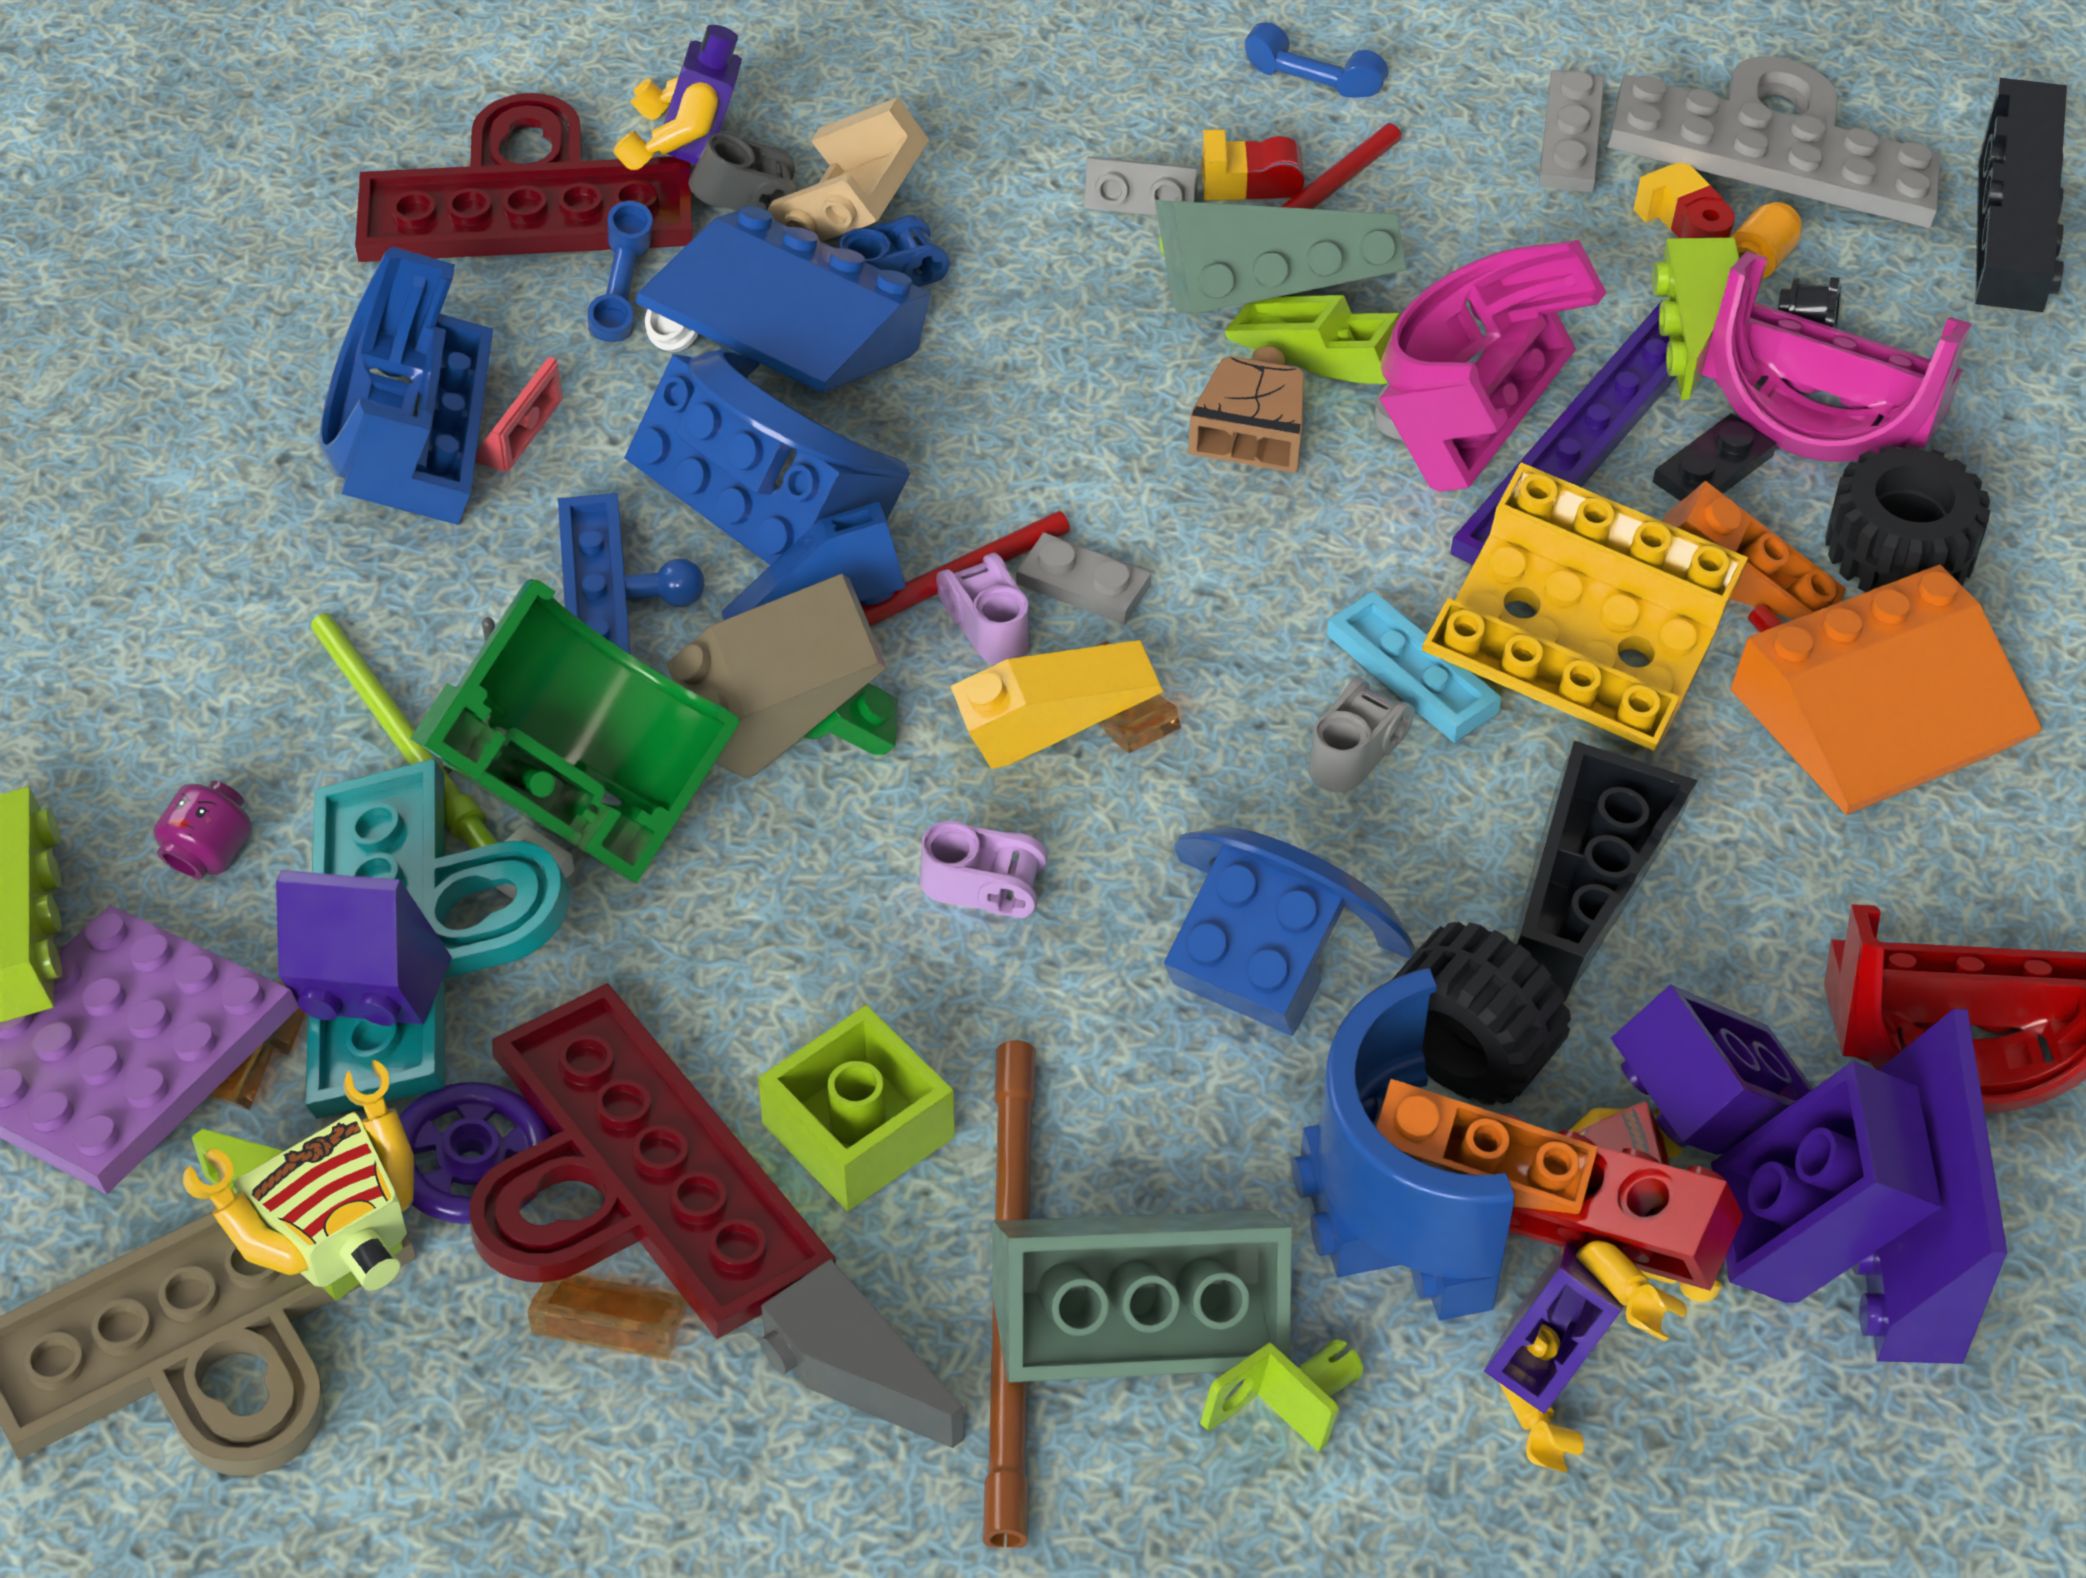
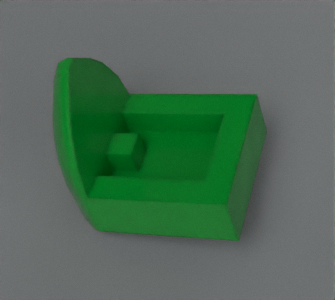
(864, 720)

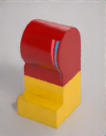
(1250, 168)
(1683, 203)

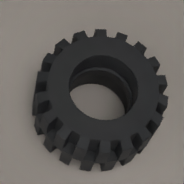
(1906, 515)
(1491, 1014)

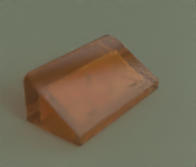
(608, 1315)

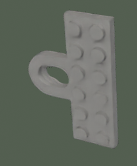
(1776, 149)

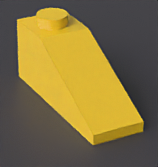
(1051, 696)

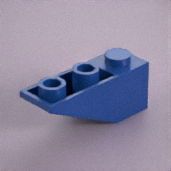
(843, 543)

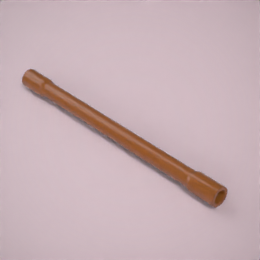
(1006, 1479)

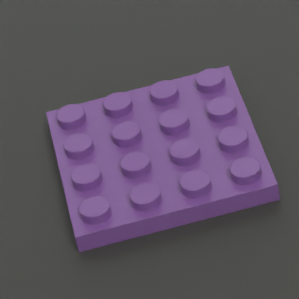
(129, 1047)

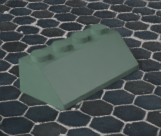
(1139, 1293)

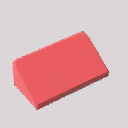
(522, 419)

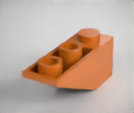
(1774, 570)
(1453, 1136)

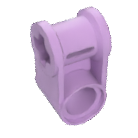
(987, 608)
(977, 869)

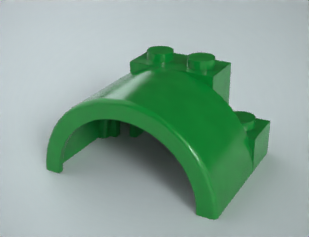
(565, 716)

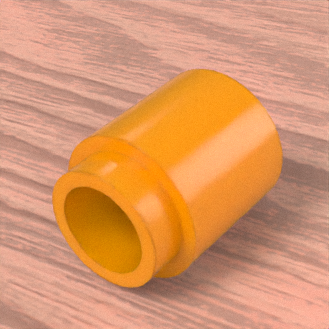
(1771, 232)

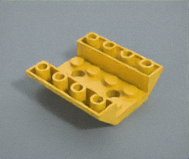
(1598, 587)

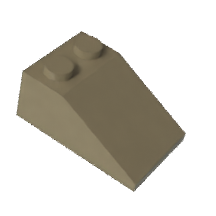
(781, 668)

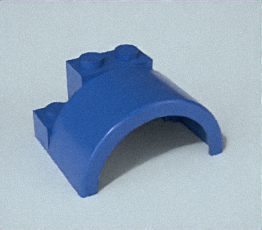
(1372, 1198)

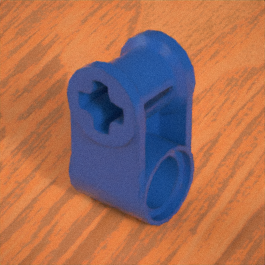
(894, 248)

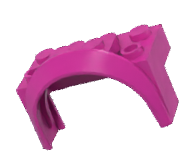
(1811, 357)
(1461, 411)

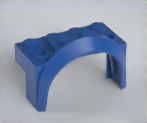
(369, 418)
(725, 441)

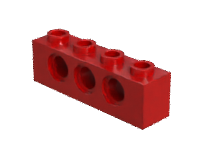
(1678, 1243)

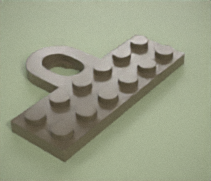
(158, 1327)

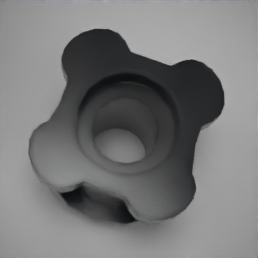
(1813, 301)

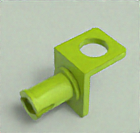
(1295, 1393)

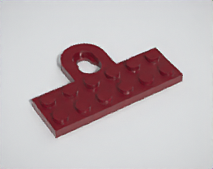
(518, 206)
(654, 1154)

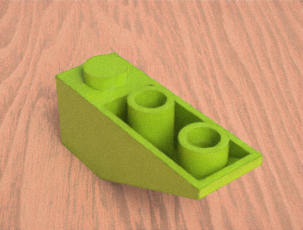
(1692, 290)

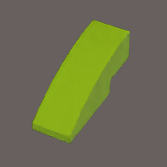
(1317, 335)

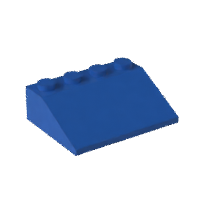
(789, 300)

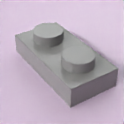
(1083, 578)

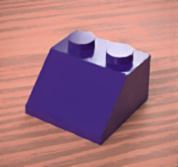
(357, 948)

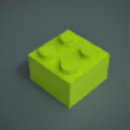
(857, 1107)

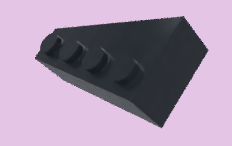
(2021, 197)
(1596, 836)

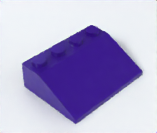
(1939, 1274)

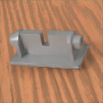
(1136, 185)

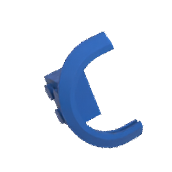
(1266, 923)

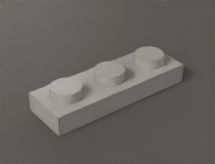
(1571, 131)

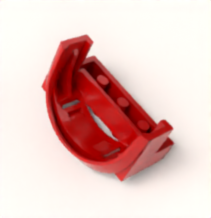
(1911, 986)

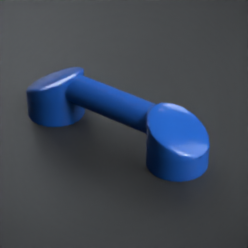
(1268, 51)
(629, 238)

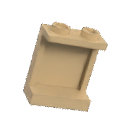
(867, 164)

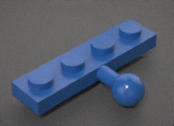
(595, 571)

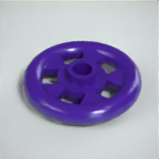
(475, 1105)

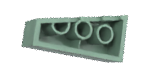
(1256, 253)

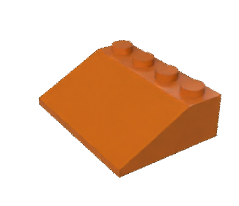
(1886, 689)

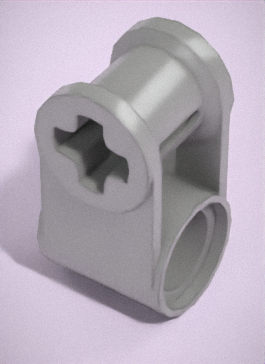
(1356, 736)

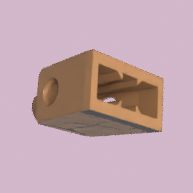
(1251, 412)

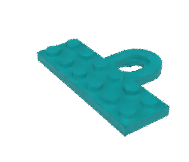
(396, 830)

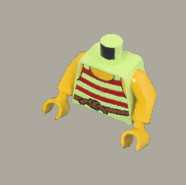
(325, 1201)

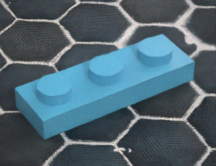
(1392, 651)

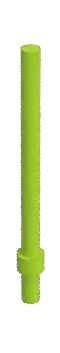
(462, 812)

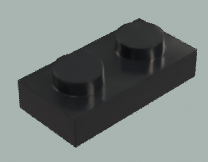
(1717, 456)

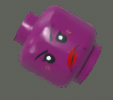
(202, 829)

